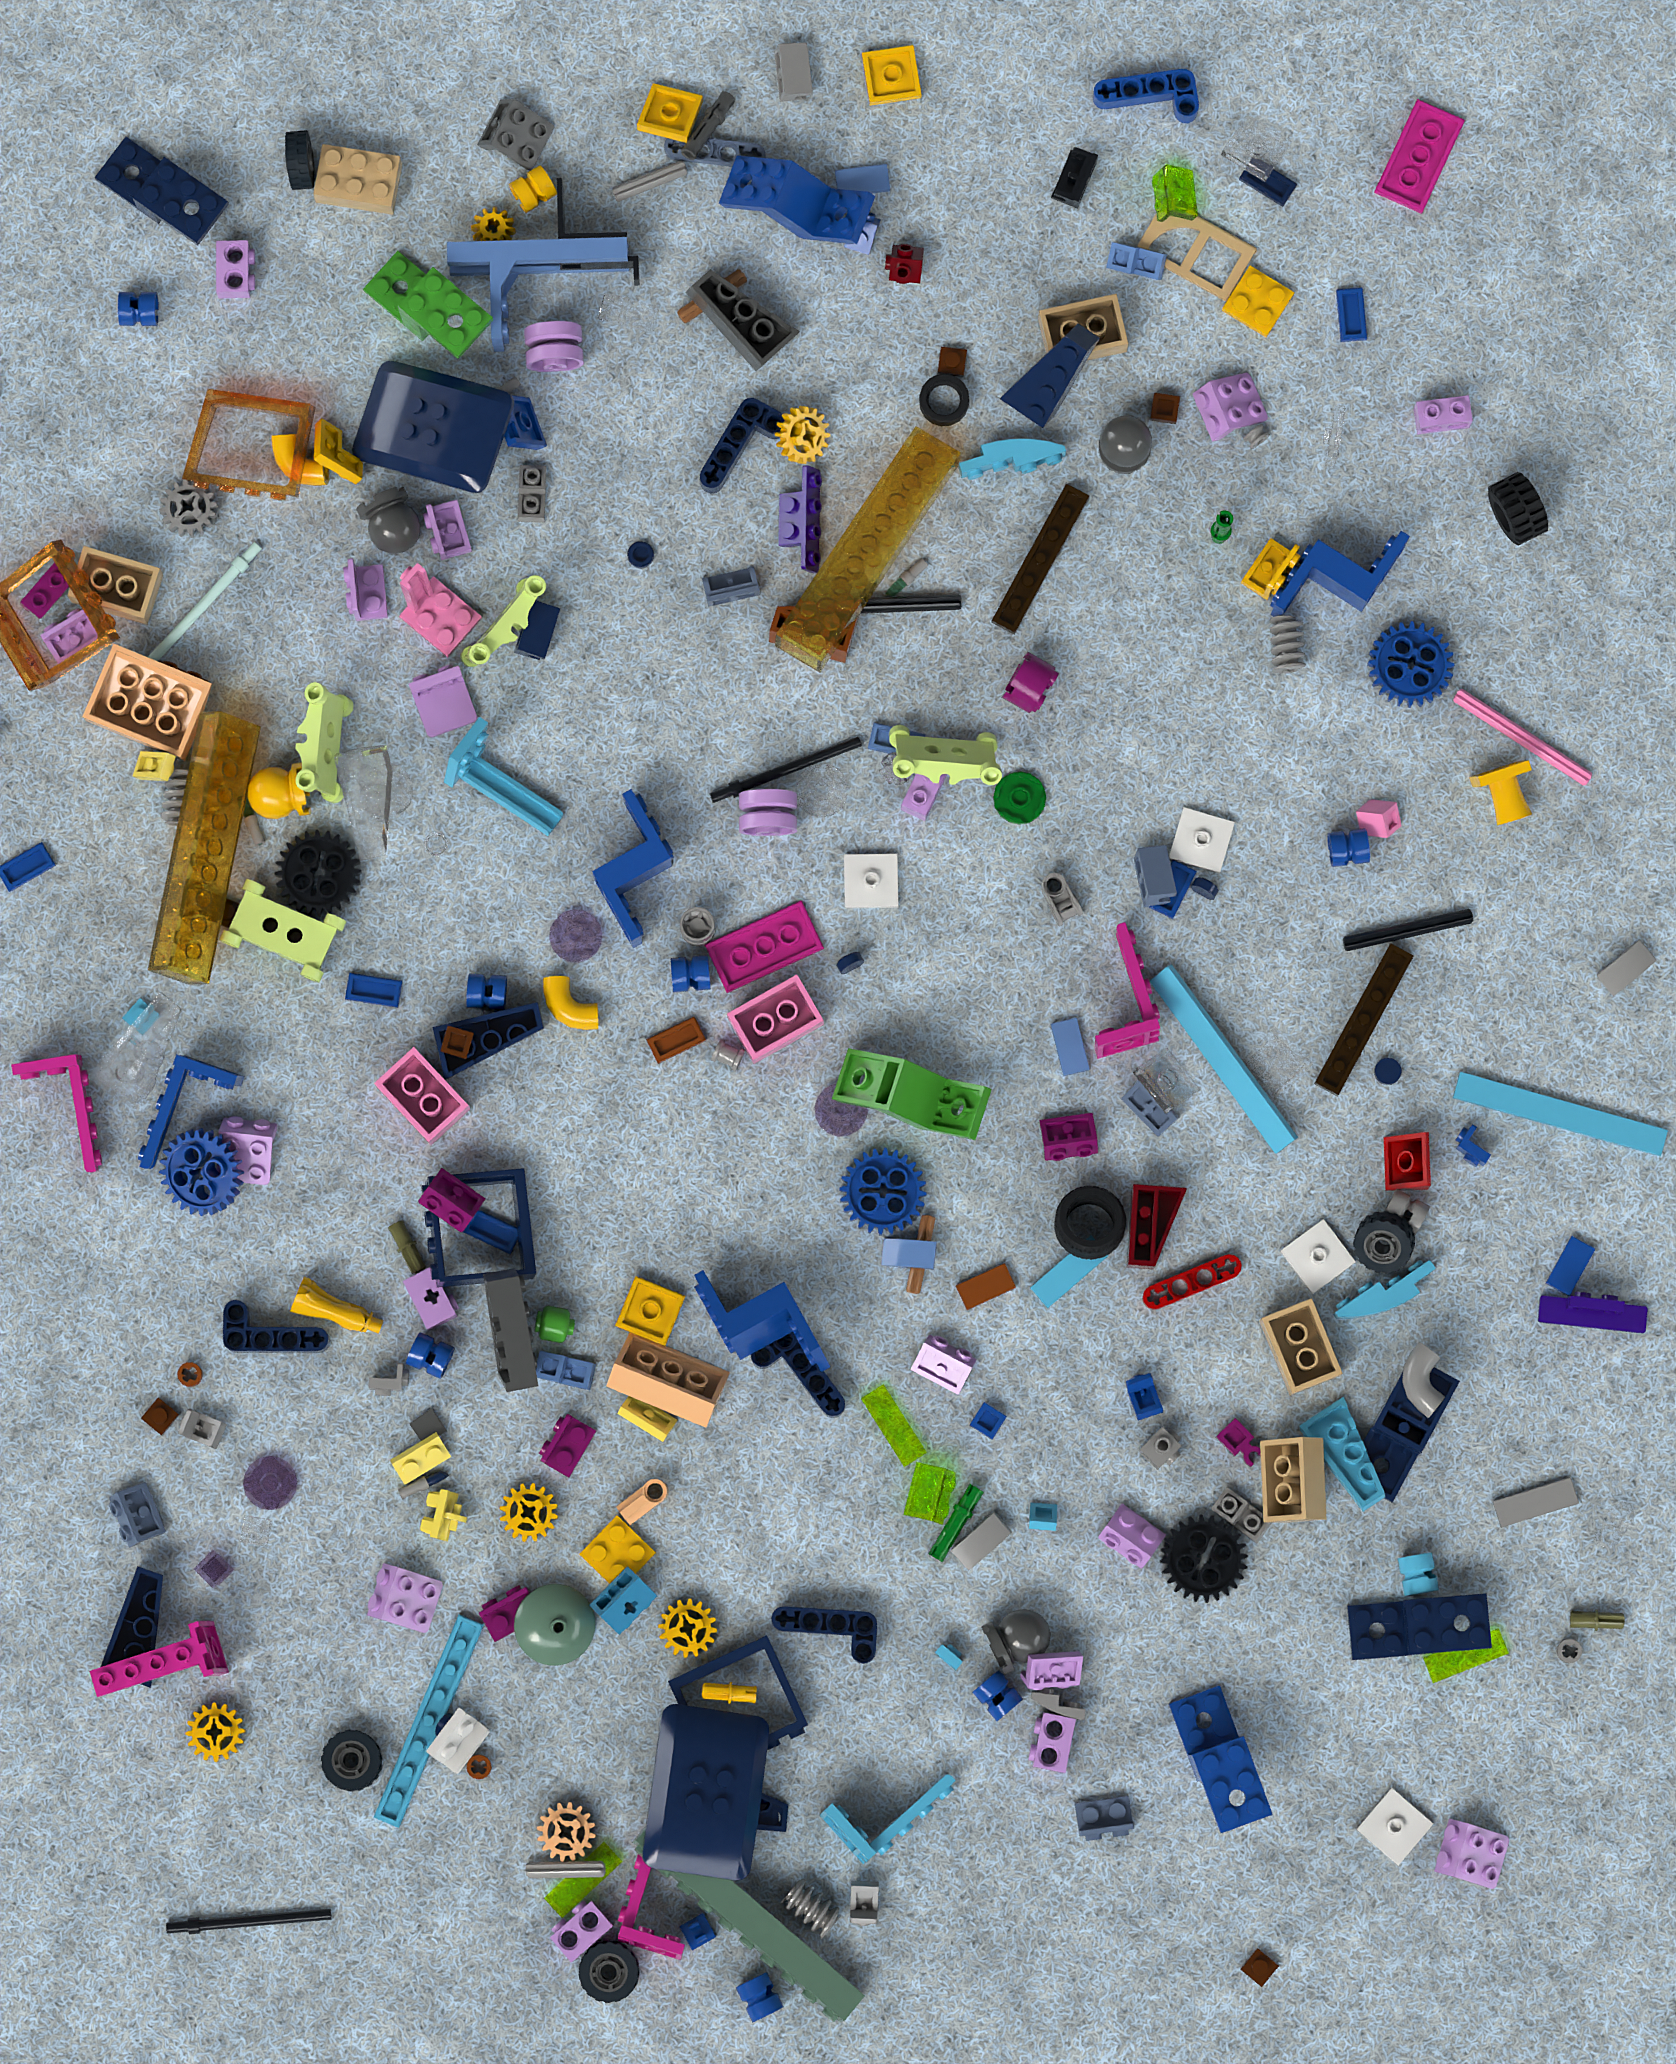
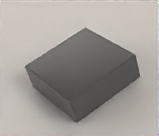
(427, 1425)

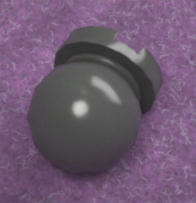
(1125, 444)
(391, 523)
(1017, 1636)

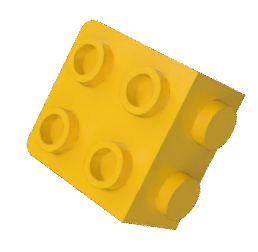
(1269, 568)

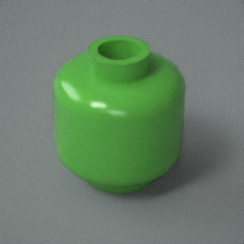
(554, 1324)

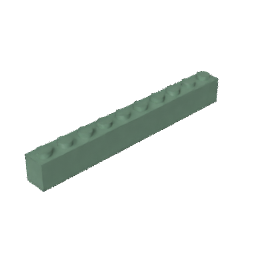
(771, 1939)

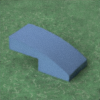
(1136, 260)
(909, 1253)
(565, 1370)

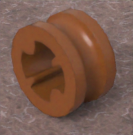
(191, 1383)
(478, 1775)

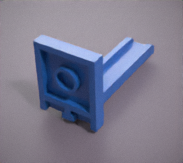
(523, 426)
(167, 1103)

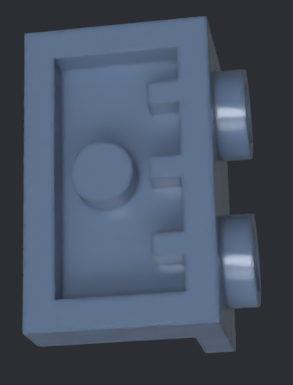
(136, 1514)
(1104, 1817)

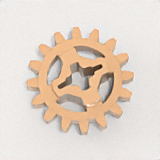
(577, 1823)

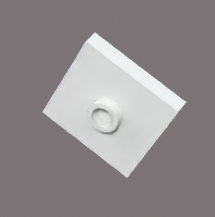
(1201, 840)
(871, 880)
(1317, 1256)
(1394, 1826)

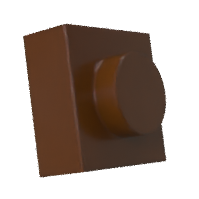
(952, 361)
(1165, 408)
(457, 1042)
(160, 1416)
(1259, 1967)

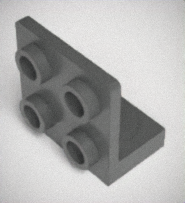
(516, 133)

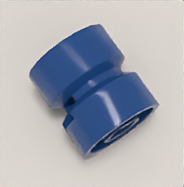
(137, 308)
(1348, 847)
(690, 973)
(477, 987)
(421, 1351)
(990, 1688)
(759, 1997)

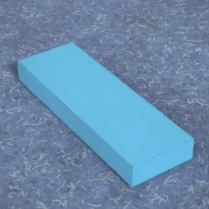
(1063, 1277)

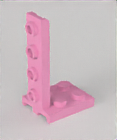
(435, 610)

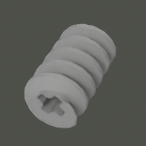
(1286, 644)
(174, 795)
(811, 1907)

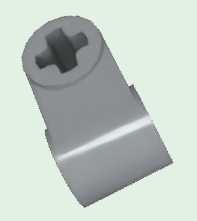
(1060, 900)

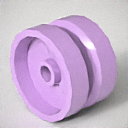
(553, 346)
(767, 812)

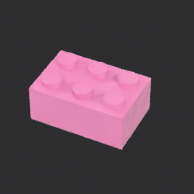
(775, 1019)
(422, 1096)

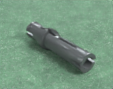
(713, 117)

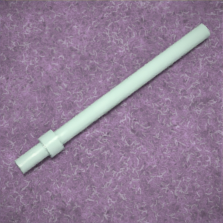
(239, 565)

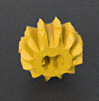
(482, 226)

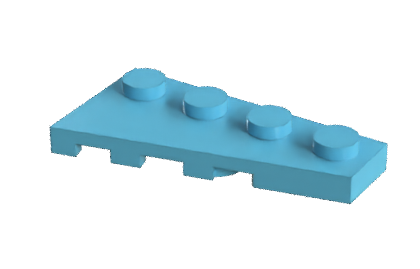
(1345, 1453)

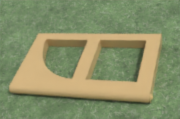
(1206, 230)

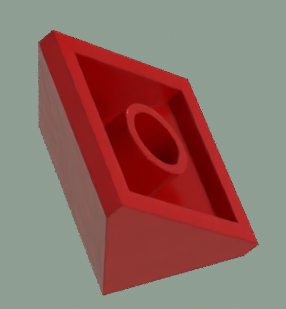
(1407, 1162)

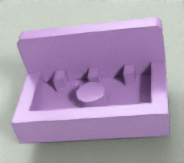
(448, 530)
(69, 636)
(1131, 1536)

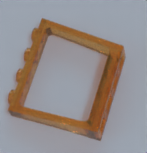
(218, 398)
(15, 637)

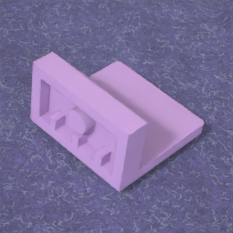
(366, 592)

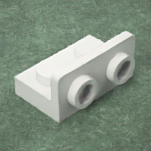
(458, 1741)

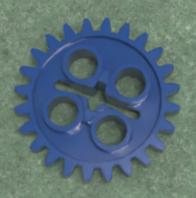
(1416, 641)
(884, 1167)
(221, 1185)

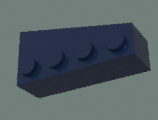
(1047, 383)
(491, 1035)
(137, 1620)

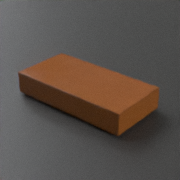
(676, 1040)
(985, 1286)

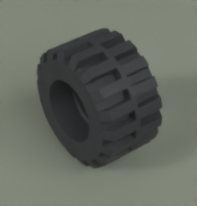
(1518, 508)

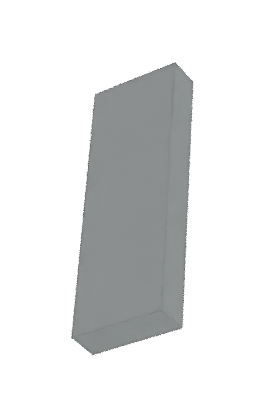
(1535, 1502)

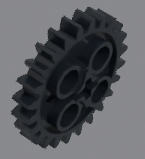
(294, 868)
(1181, 1547)

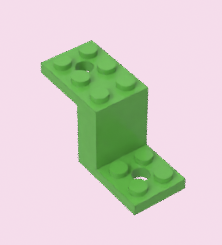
(428, 304)
(911, 1094)

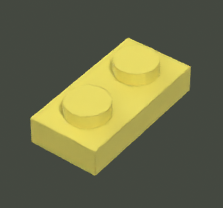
(154, 766)
(647, 1417)
(420, 1458)

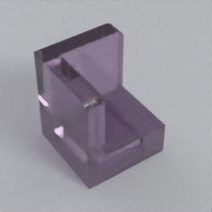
(214, 1569)

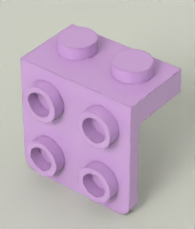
(1229, 405)
(443, 701)
(254, 1147)
(404, 1598)
(1472, 1853)

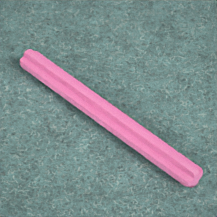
(1522, 737)

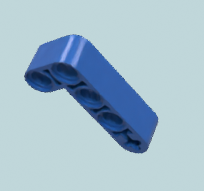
(1145, 95)

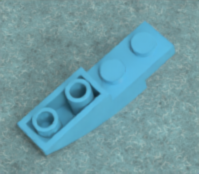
(1022, 453)
(1375, 1299)

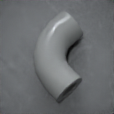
(1417, 1379)

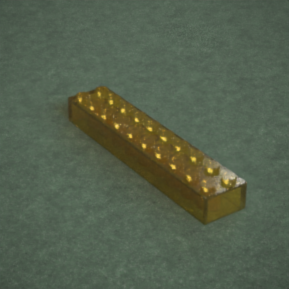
(867, 549)
(204, 848)

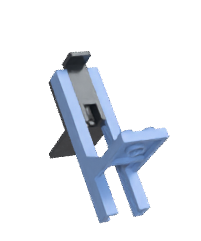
(509, 258)

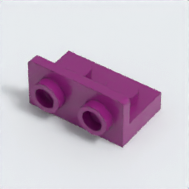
(45, 592)
(1069, 1137)
(451, 1200)
(567, 1445)
(500, 1615)

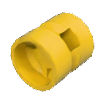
(533, 188)

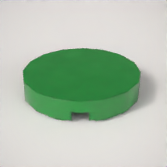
(1018, 807)

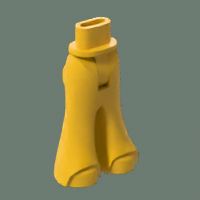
(317, 1303)

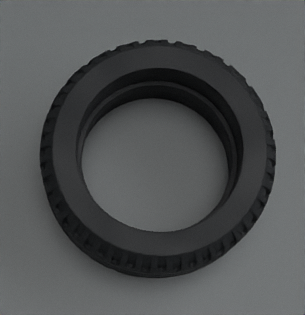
(1090, 1248)

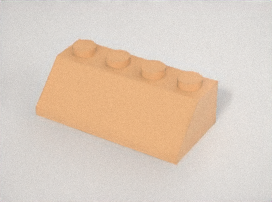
(668, 1379)

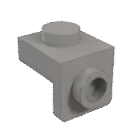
(384, 1386)
(202, 1428)
(864, 1902)

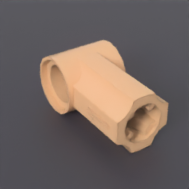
(640, 1502)

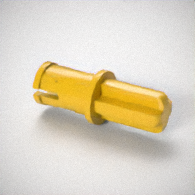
(729, 1692)

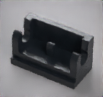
(1075, 177)

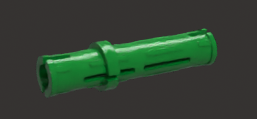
(1222, 527)
(958, 1518)

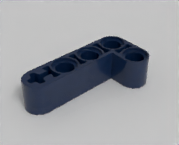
(737, 447)
(276, 1335)
(803, 1375)
(824, 1627)

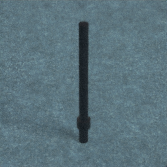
(737, 787)
(195, 1925)

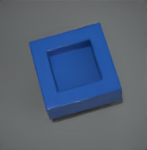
(988, 1421)

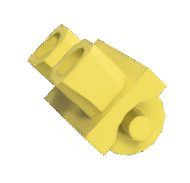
(446, 1514)

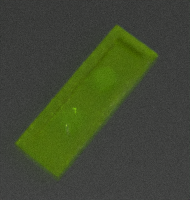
(893, 1425)
(1451, 1663)
(573, 1890)

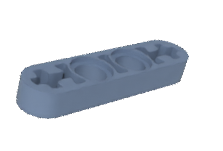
(715, 147)

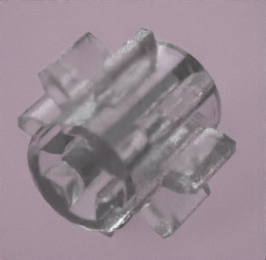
(887, 770)

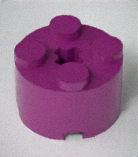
(1029, 683)

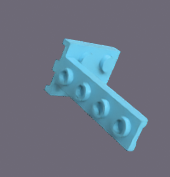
(470, 767)
(855, 1837)

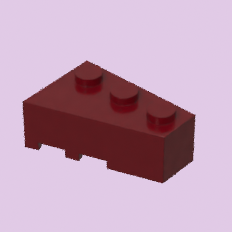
(1150, 1221)

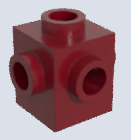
(905, 264)

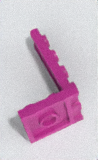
(1134, 1033)
(82, 1103)
(200, 1649)
(644, 1937)

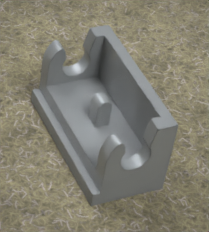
(793, 71)

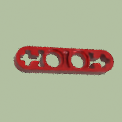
(1190, 1279)

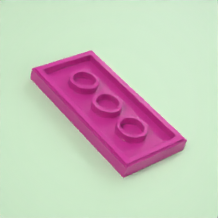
(1419, 156)
(764, 946)

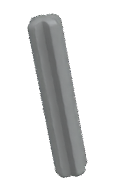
(649, 181)
(568, 1869)

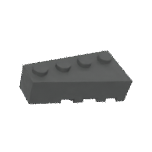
(741, 319)
(510, 1329)

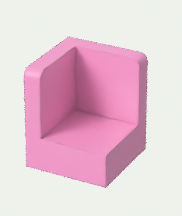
(1379, 818)

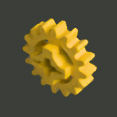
(800, 433)
(539, 1504)
(675, 1632)
(215, 1745)

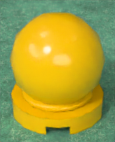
(275, 793)

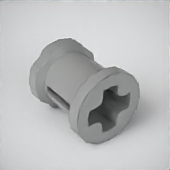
(728, 1054)

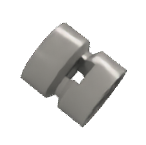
(697, 926)
(1401, 1201)

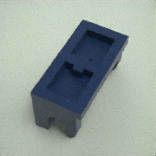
(536, 637)

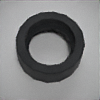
(940, 380)

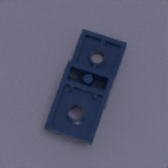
(162, 190)
(1403, 1431)
(1419, 1626)

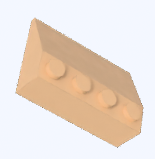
(148, 702)

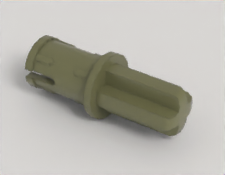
(407, 1247)
(1596, 1620)

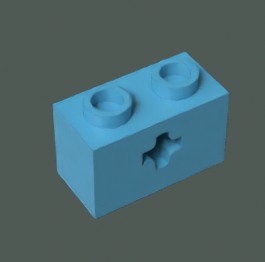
(623, 1600)

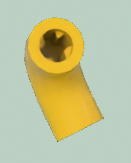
(283, 450)
(565, 1008)

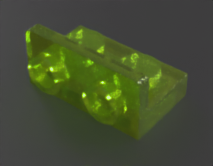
(1174, 193)
(930, 1493)

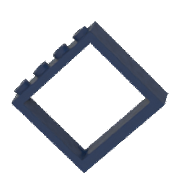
(523, 1225)
(793, 1730)

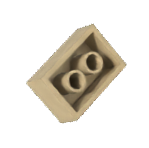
(357, 179)
(1097, 315)
(124, 584)
(1300, 1347)
(1293, 1480)

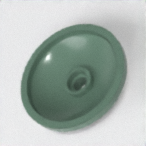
(538, 1615)

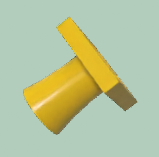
(1505, 790)

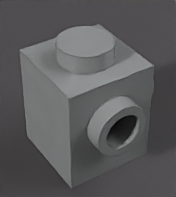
(1162, 1448)

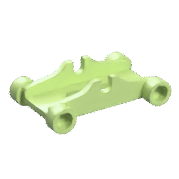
(513, 615)
(323, 734)
(945, 756)
(309, 951)

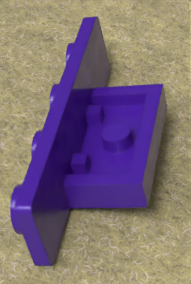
(801, 519)
(1593, 1313)

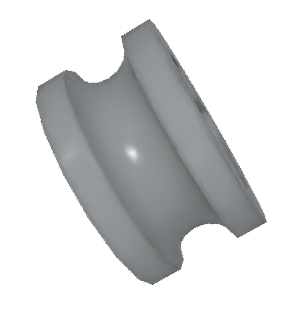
(1256, 436)
(1569, 1659)

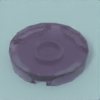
(578, 943)
(836, 1117)
(270, 1483)

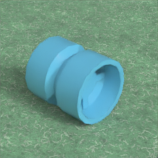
(1418, 1574)

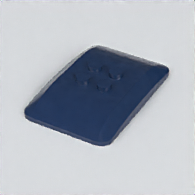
(433, 426)
(706, 1792)

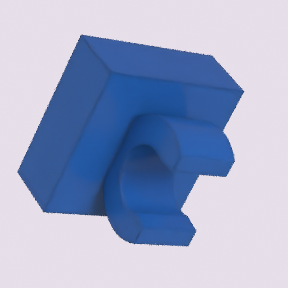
(697, 1931)

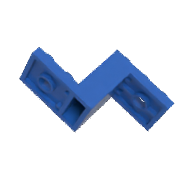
(796, 199)
(1338, 574)
(633, 867)
(760, 1321)
(1220, 1759)

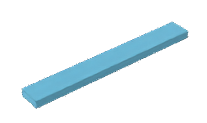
(1223, 1059)
(1560, 1114)
(432, 1709)

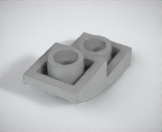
(532, 493)
(1626, 967)
(1241, 1515)
(981, 1540)
(1050, 1702)

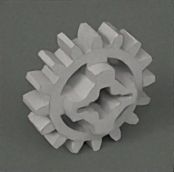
(181, 517)

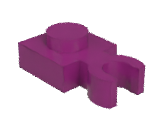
(1236, 1439)

